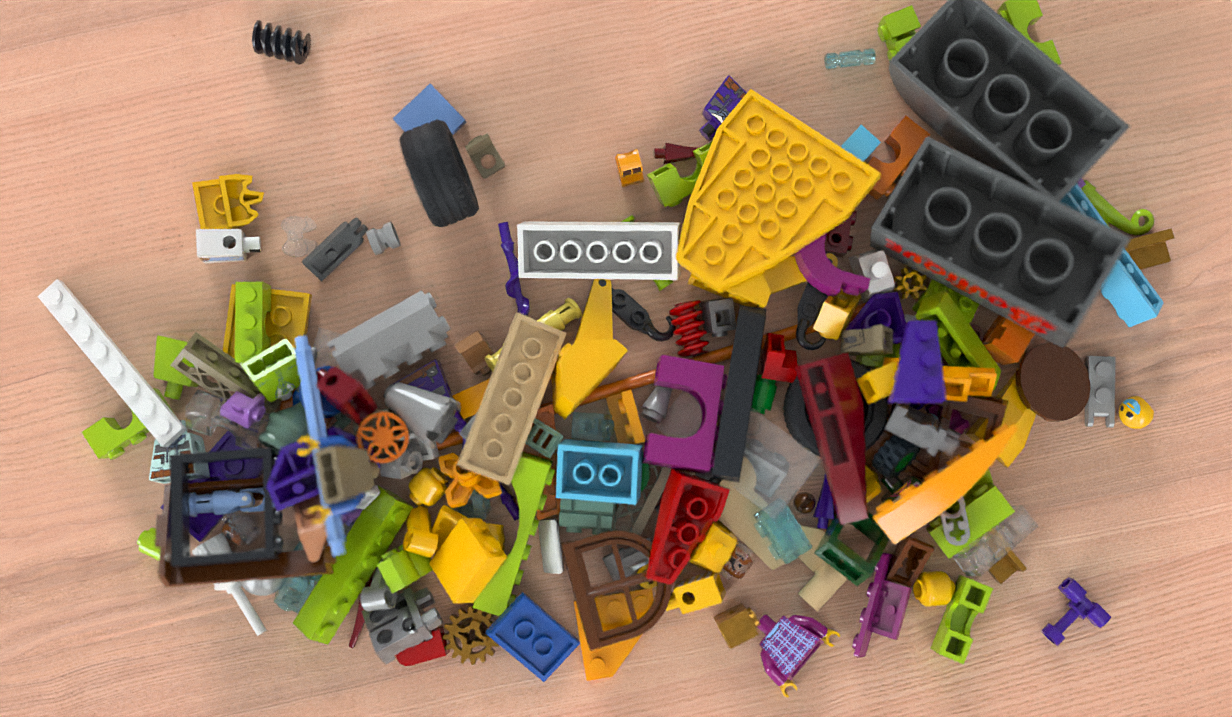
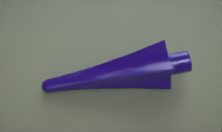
(824, 509)

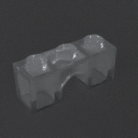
(204, 416)
(995, 543)

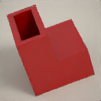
(777, 361)

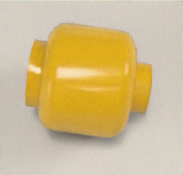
(427, 486)
(933, 588)

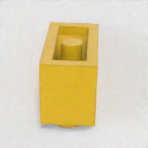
(836, 314)

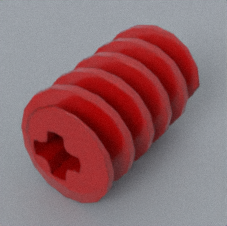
(688, 328)

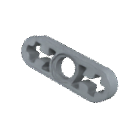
(962, 525)

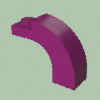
(824, 275)

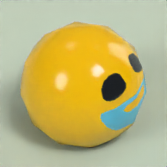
(1135, 412)

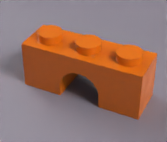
(905, 141)

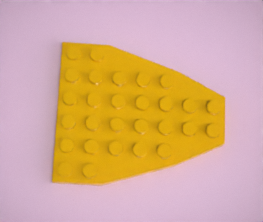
(766, 193)

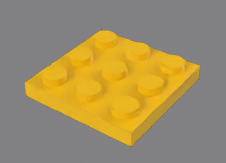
(286, 320)

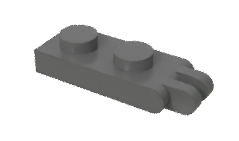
(335, 248)

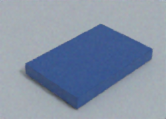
(532, 637)

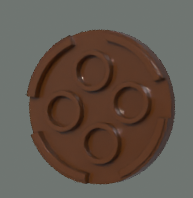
(1053, 382)

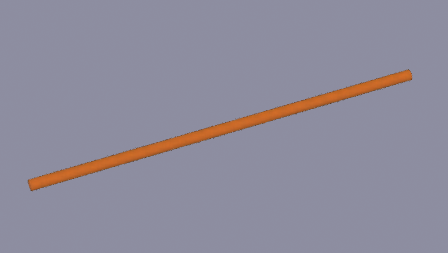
(648, 377)

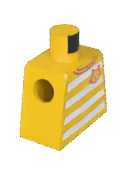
(706, 588)

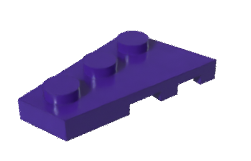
(920, 367)

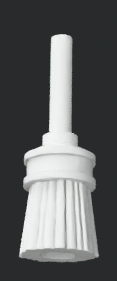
(217, 545)

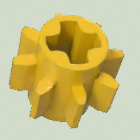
(902, 286)

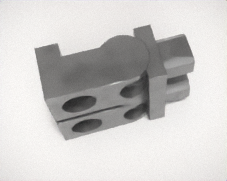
(923, 429)
(403, 625)

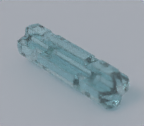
(849, 58)

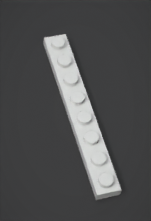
(112, 363)

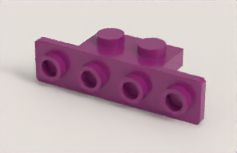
(884, 609)

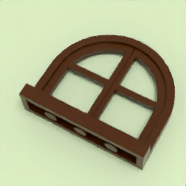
(982, 406)
(585, 594)

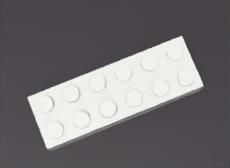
(599, 250)

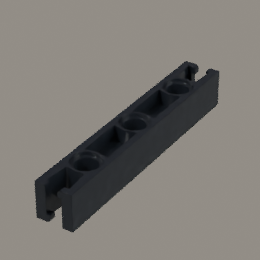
(739, 394)

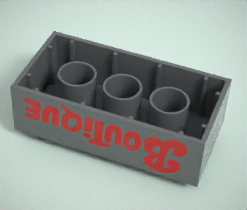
(997, 241)

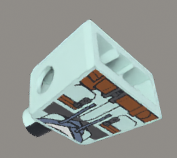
(185, 444)

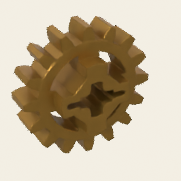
(461, 631)

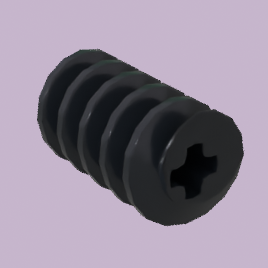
(279, 44)

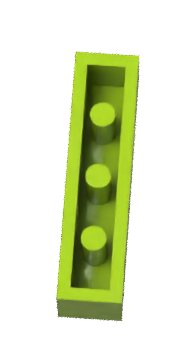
(956, 337)

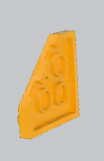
(612, 613)

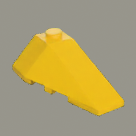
(1015, 414)

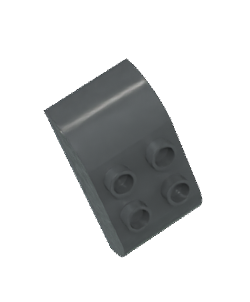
(1002, 99)

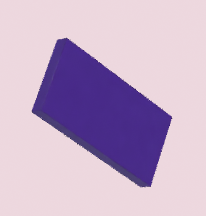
(228, 470)

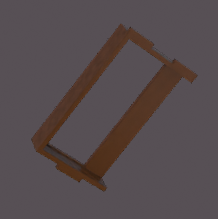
(288, 565)

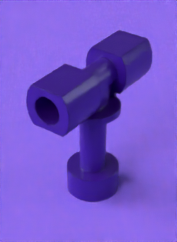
(1079, 607)

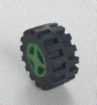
(895, 456)

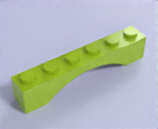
(529, 483)

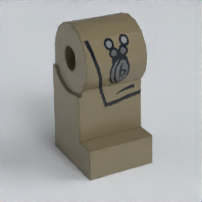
(867, 341)

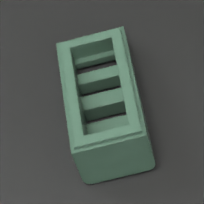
(551, 447)

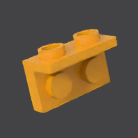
(625, 418)

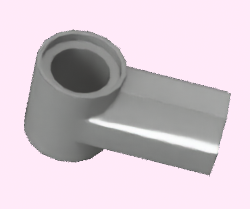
(630, 558)
(378, 594)

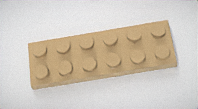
(512, 399)

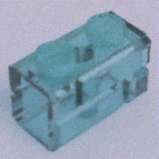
(784, 534)

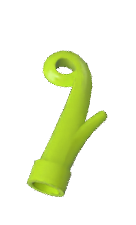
(1112, 216)

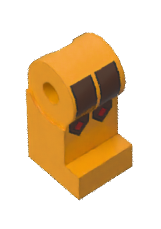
(629, 168)

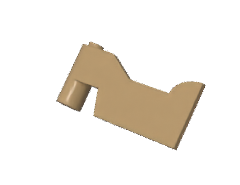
(740, 520)

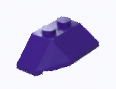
(295, 475)

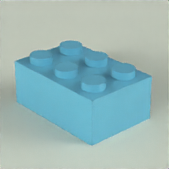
(599, 471)

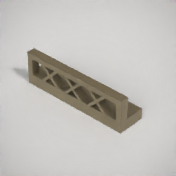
(214, 362)
(649, 504)

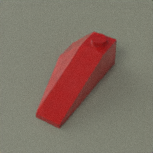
(684, 516)

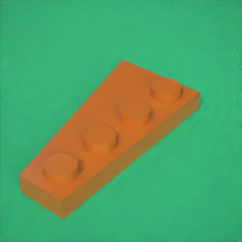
(552, 504)

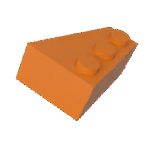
(1006, 340)

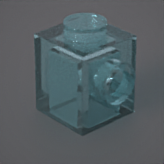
(592, 426)

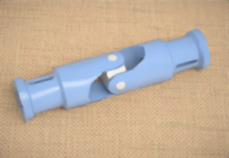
(225, 502)

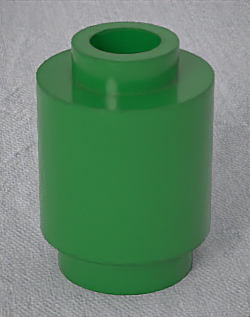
(763, 394)

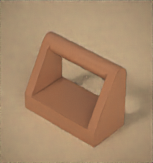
(311, 534)

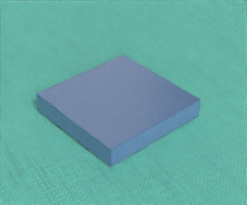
(427, 107)

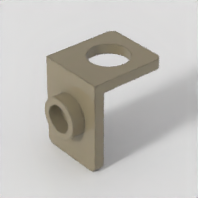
(480, 147)

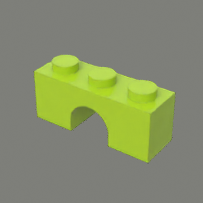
(1023, 14)
(671, 187)
(251, 306)
(110, 439)
(953, 633)

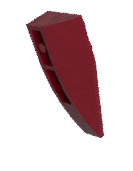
(839, 430)

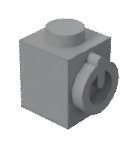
(407, 464)

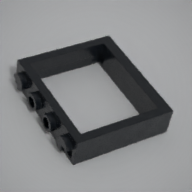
(180, 510)

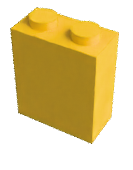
(467, 560)

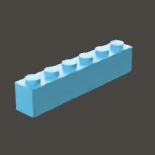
(1126, 284)

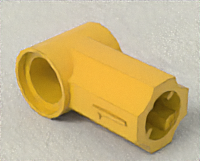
(419, 535)

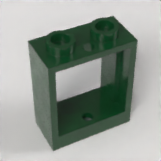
(854, 566)

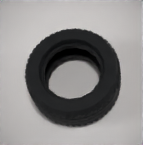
(438, 173)
(800, 425)

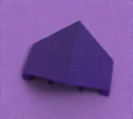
(882, 310)

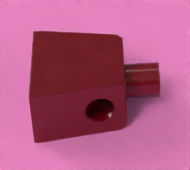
(340, 388)

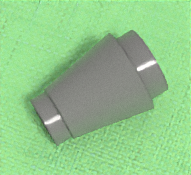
(657, 404)

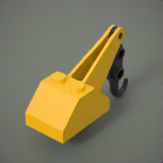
(758, 288)
(595, 352)

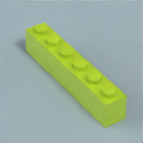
(363, 551)

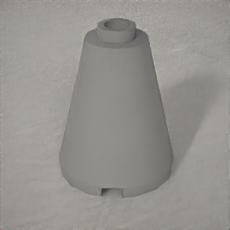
(423, 412)

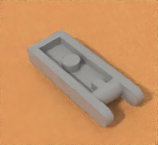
(1102, 390)

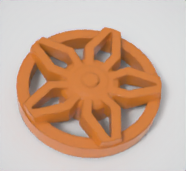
(383, 437)

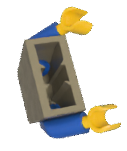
(343, 474)

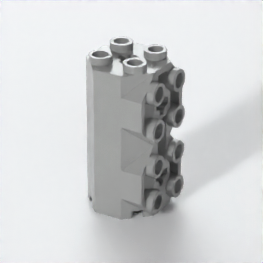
(390, 339)

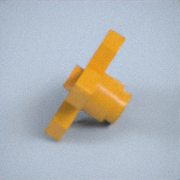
(465, 482)

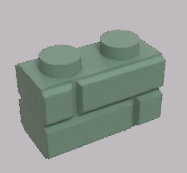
(587, 514)

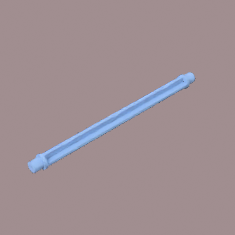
(317, 430)

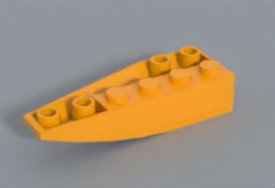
(941, 489)

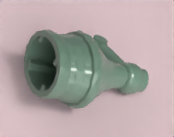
(291, 425)

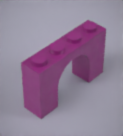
(705, 384)

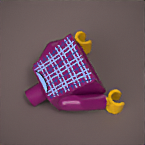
(790, 646)

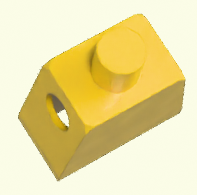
(714, 549)

